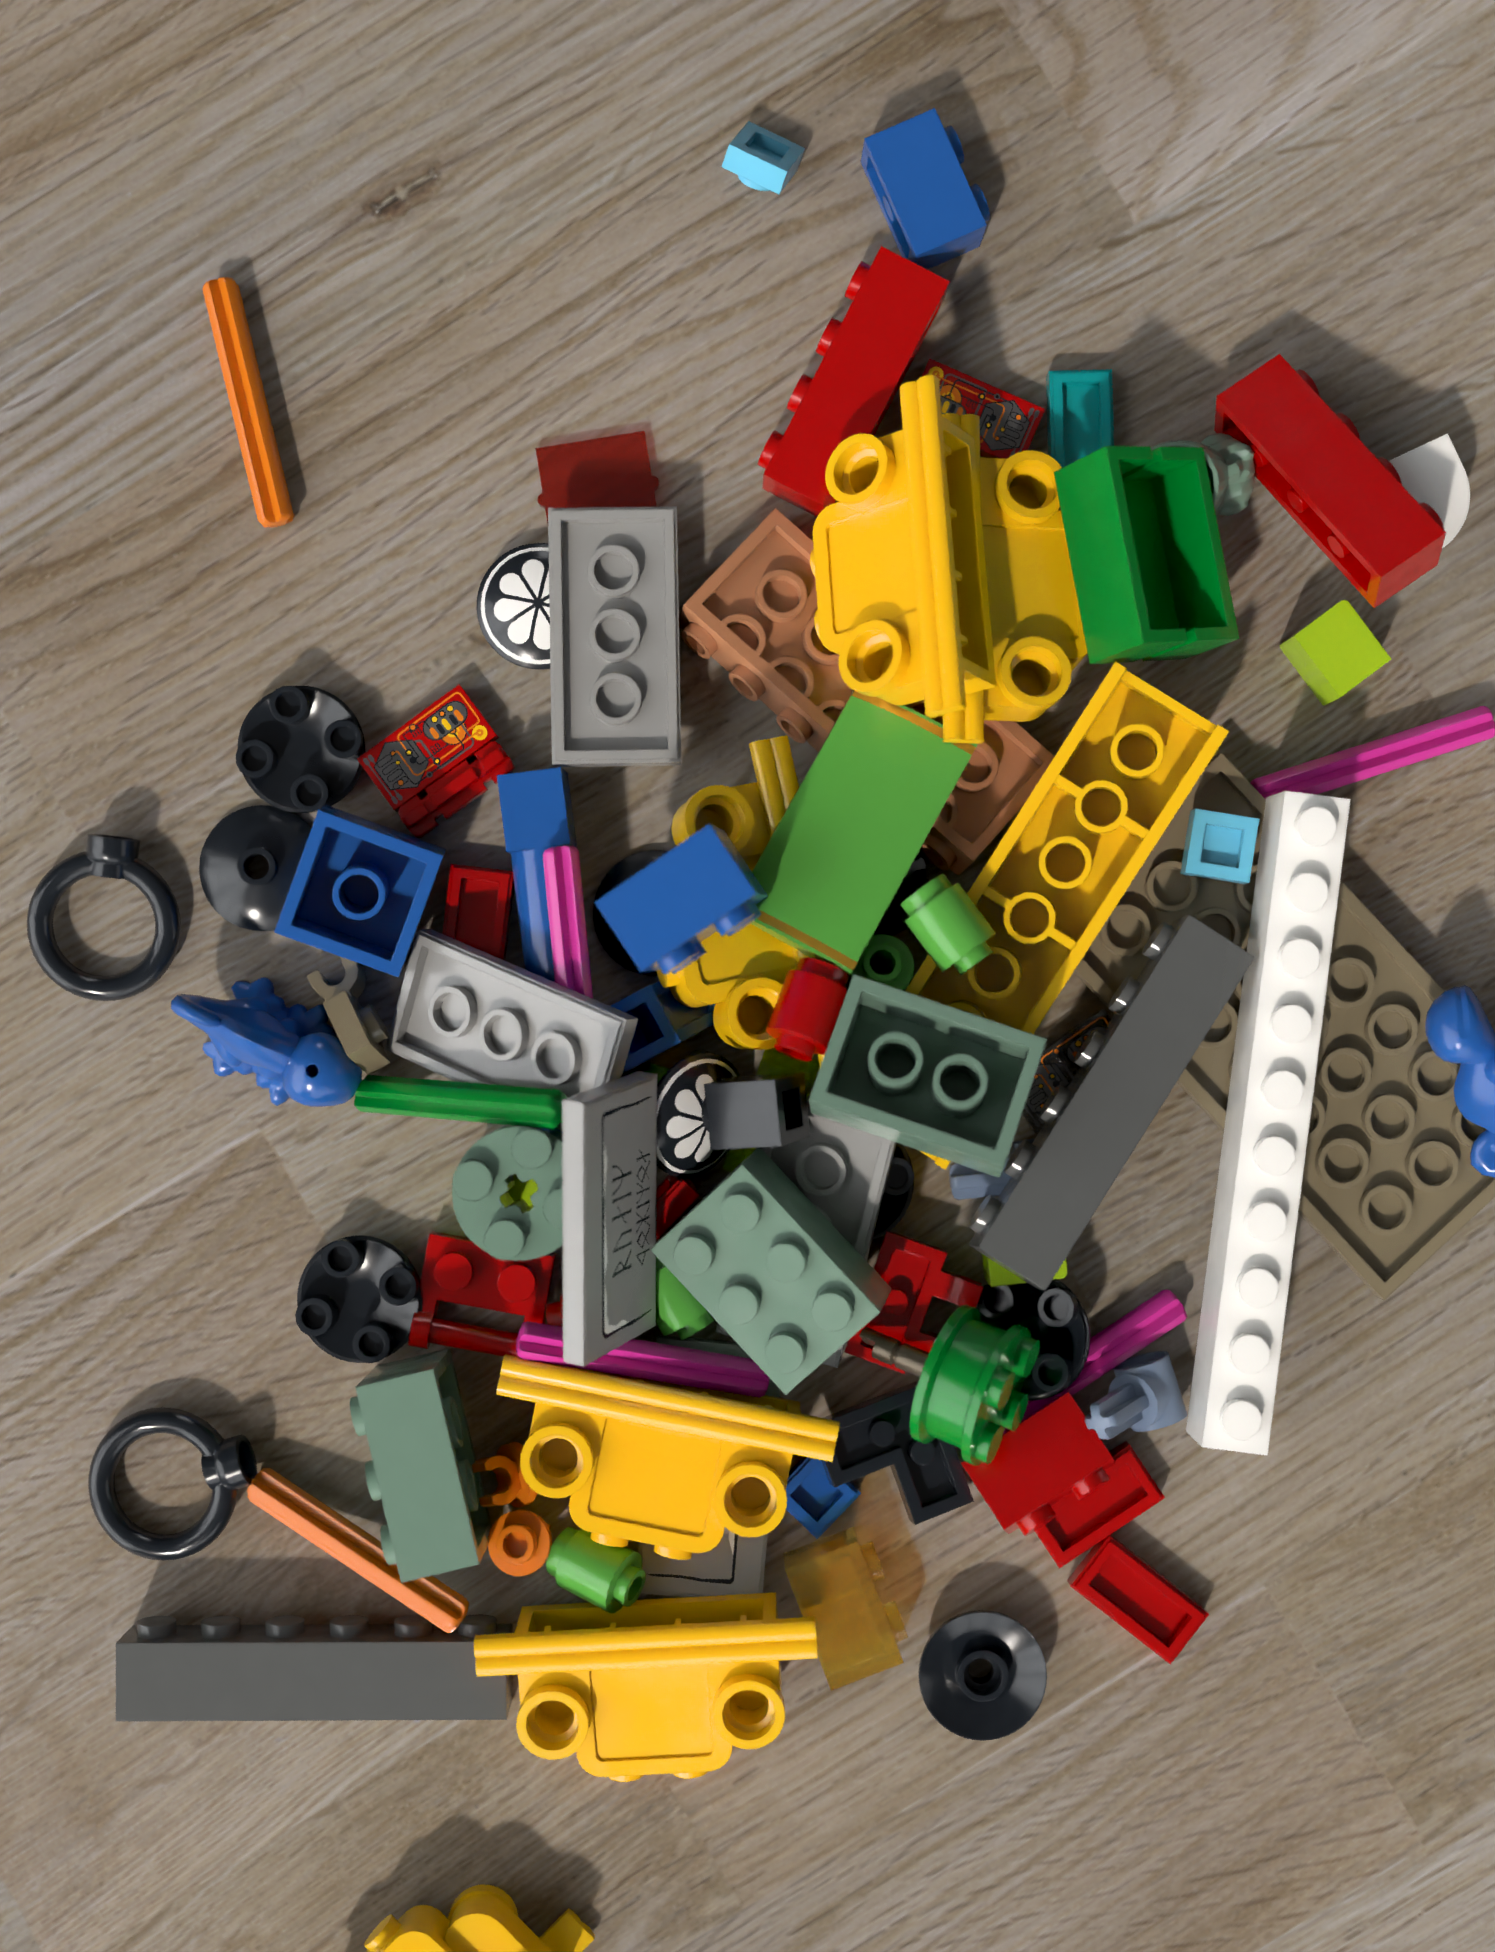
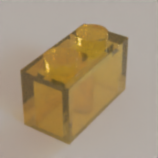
(838, 1588)

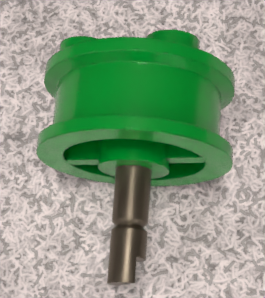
(965, 1382)

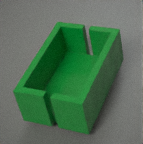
(1146, 554)

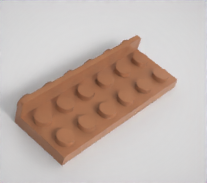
(762, 630)

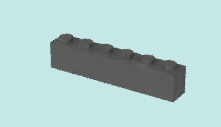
(1110, 1100)
(306, 1670)

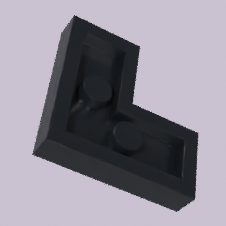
(879, 1436)

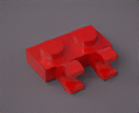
(915, 1276)

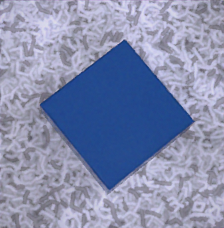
(812, 1497)

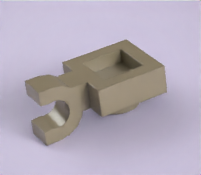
(357, 1027)

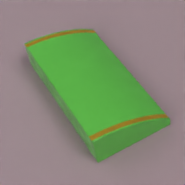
(855, 828)

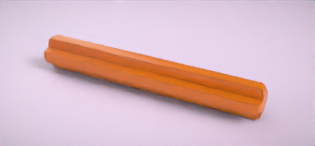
(248, 402)
(354, 1548)

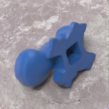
(1463, 1035)
(284, 1046)

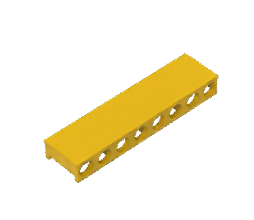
(1075, 850)

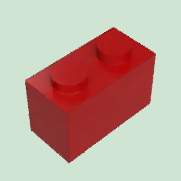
(1042, 1465)

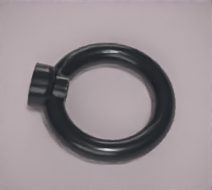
(108, 858)
(225, 1467)

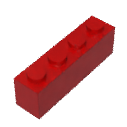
(857, 377)
(1331, 480)

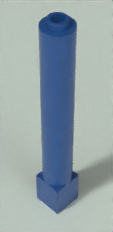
(534, 818)

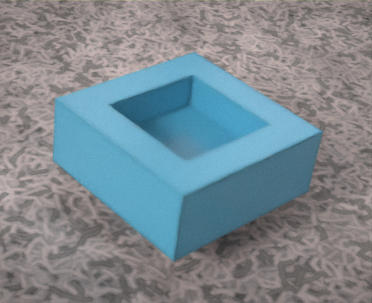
(762, 158)
(1219, 846)

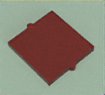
(597, 473)

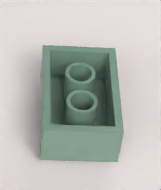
(926, 1075)
(772, 1271)
(422, 1465)

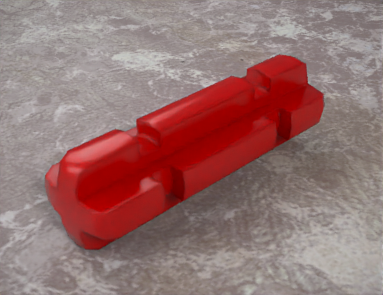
(455, 789)

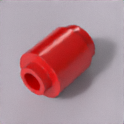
(808, 1008)

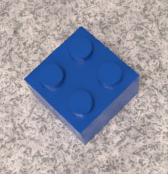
(360, 890)
(682, 901)

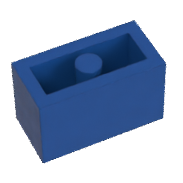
(924, 190)

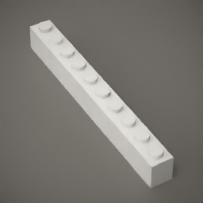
(1267, 1122)

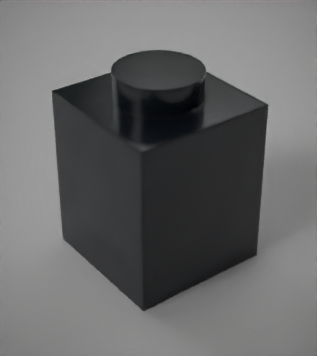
(756, 1111)

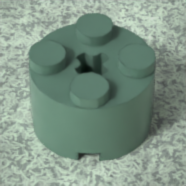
(482, 1197)

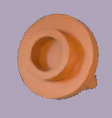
(511, 1485)
(520, 1542)

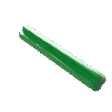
(461, 1101)

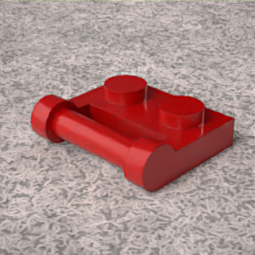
(467, 1275)

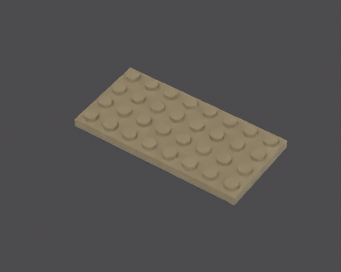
(1385, 1137)

